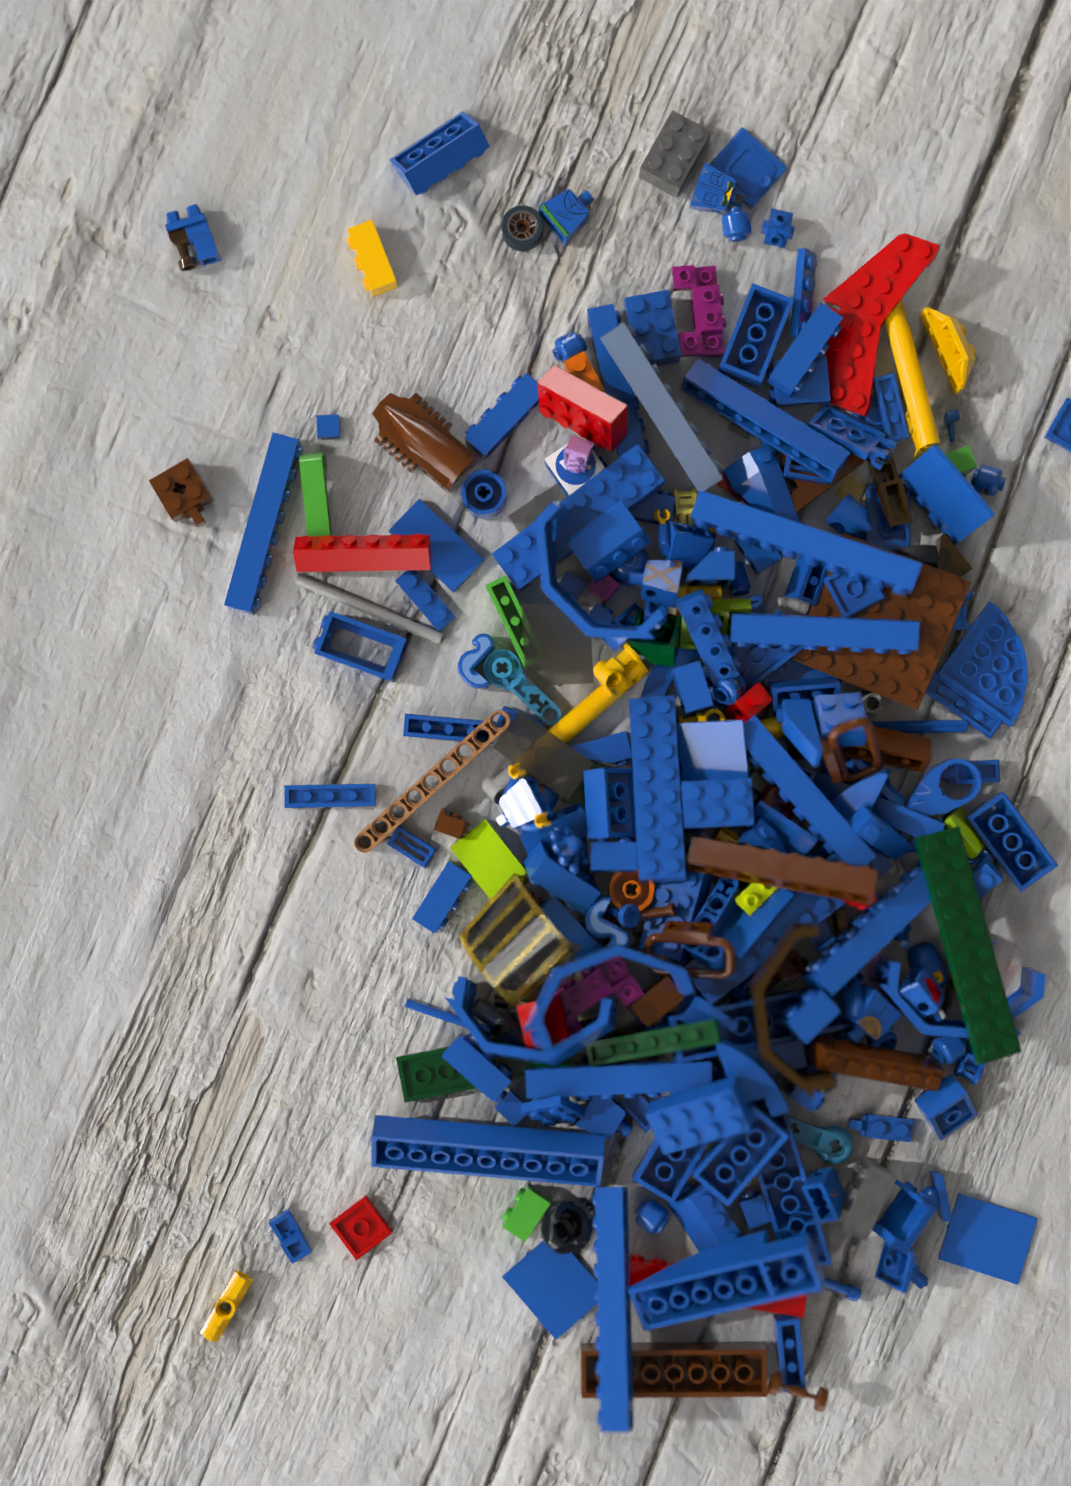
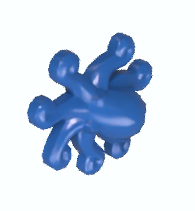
(568, 848)

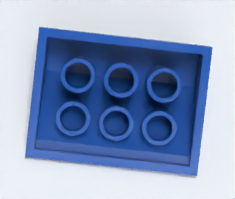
(945, 495)

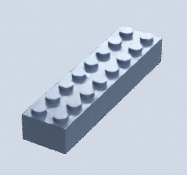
(661, 407)

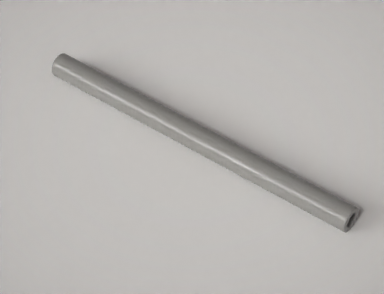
(369, 608)

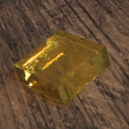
(850, 486)

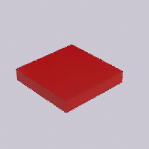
(553, 1019)
(361, 1227)

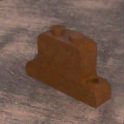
(807, 492)

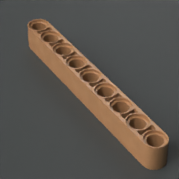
(426, 790)

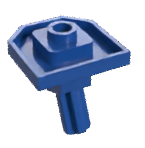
(899, 1269)

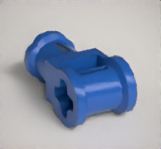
(968, 1062)

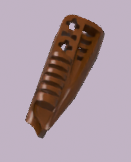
(422, 440)

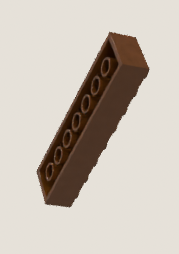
(687, 1369)

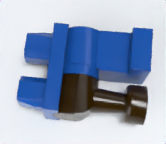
(194, 232)

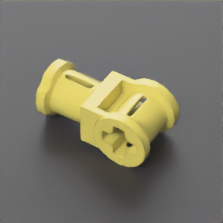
(684, 505)

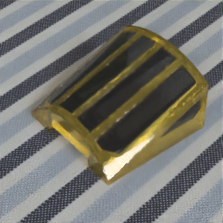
(515, 942)

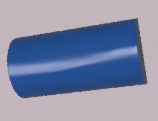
(1011, 841)

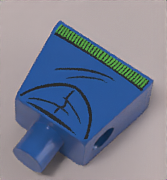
(566, 213)

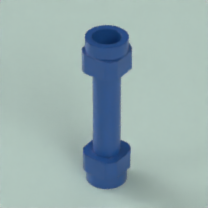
(851, 1292)

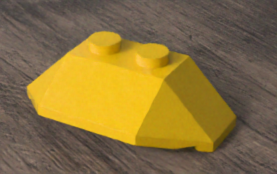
(950, 346)

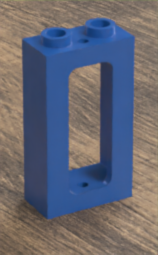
(335, 621)

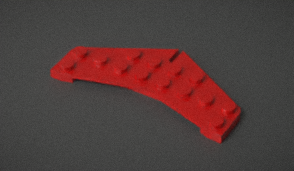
(864, 304)

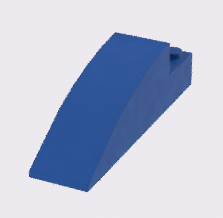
(728, 1279)

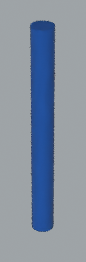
(440, 1014)

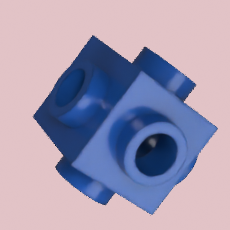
(778, 228)

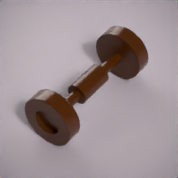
(820, 1398)

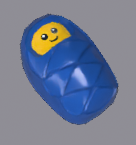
(926, 953)

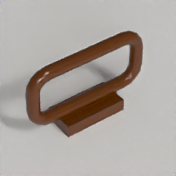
(834, 758)
(696, 934)

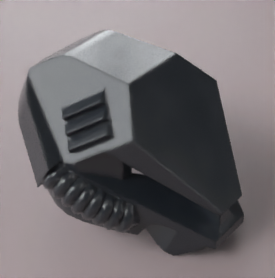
(568, 1225)

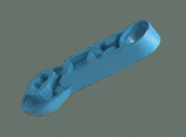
(516, 681)
(819, 1139)

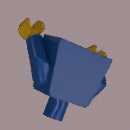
(683, 541)

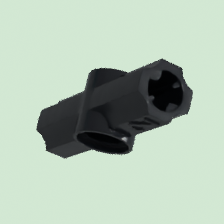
(500, 1021)

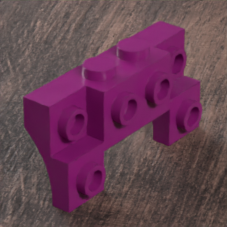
(706, 311)
(594, 985)

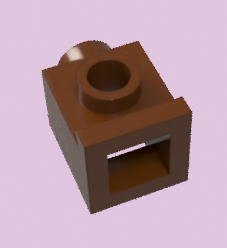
(451, 824)

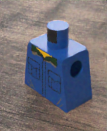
(715, 191)

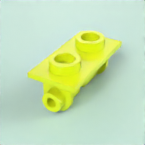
(754, 896)

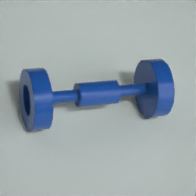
(628, 915)

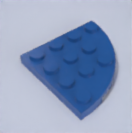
(990, 665)

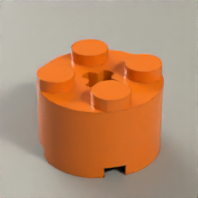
(617, 889)

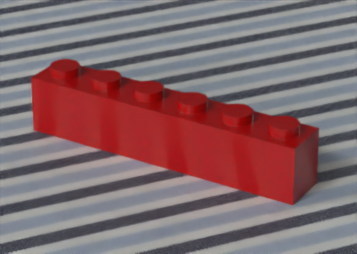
(362, 553)

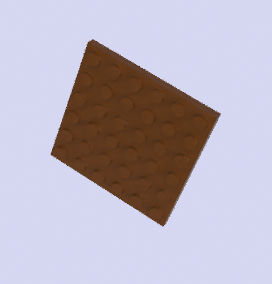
(895, 675)

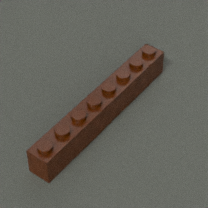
(782, 870)

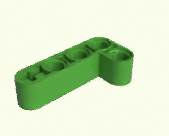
(315, 493)

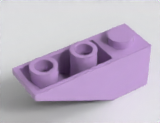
(577, 454)

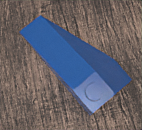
(761, 483)

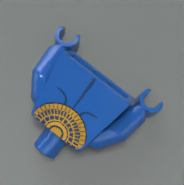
(868, 1012)

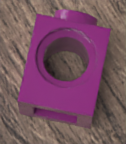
(604, 589)

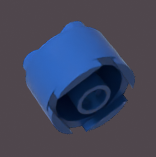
(495, 488)

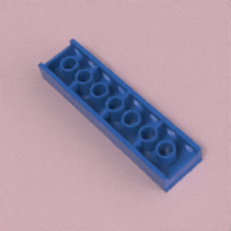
(783, 1193)

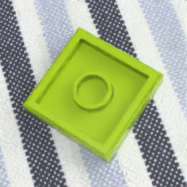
(971, 840)

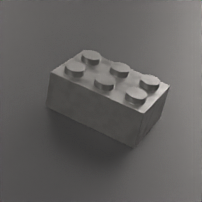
(674, 154)
(865, 1197)

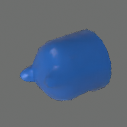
(850, 518)

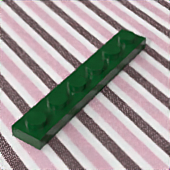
(654, 1042)

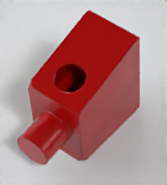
(749, 704)

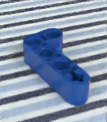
(723, 894)

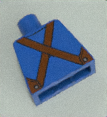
(659, 581)

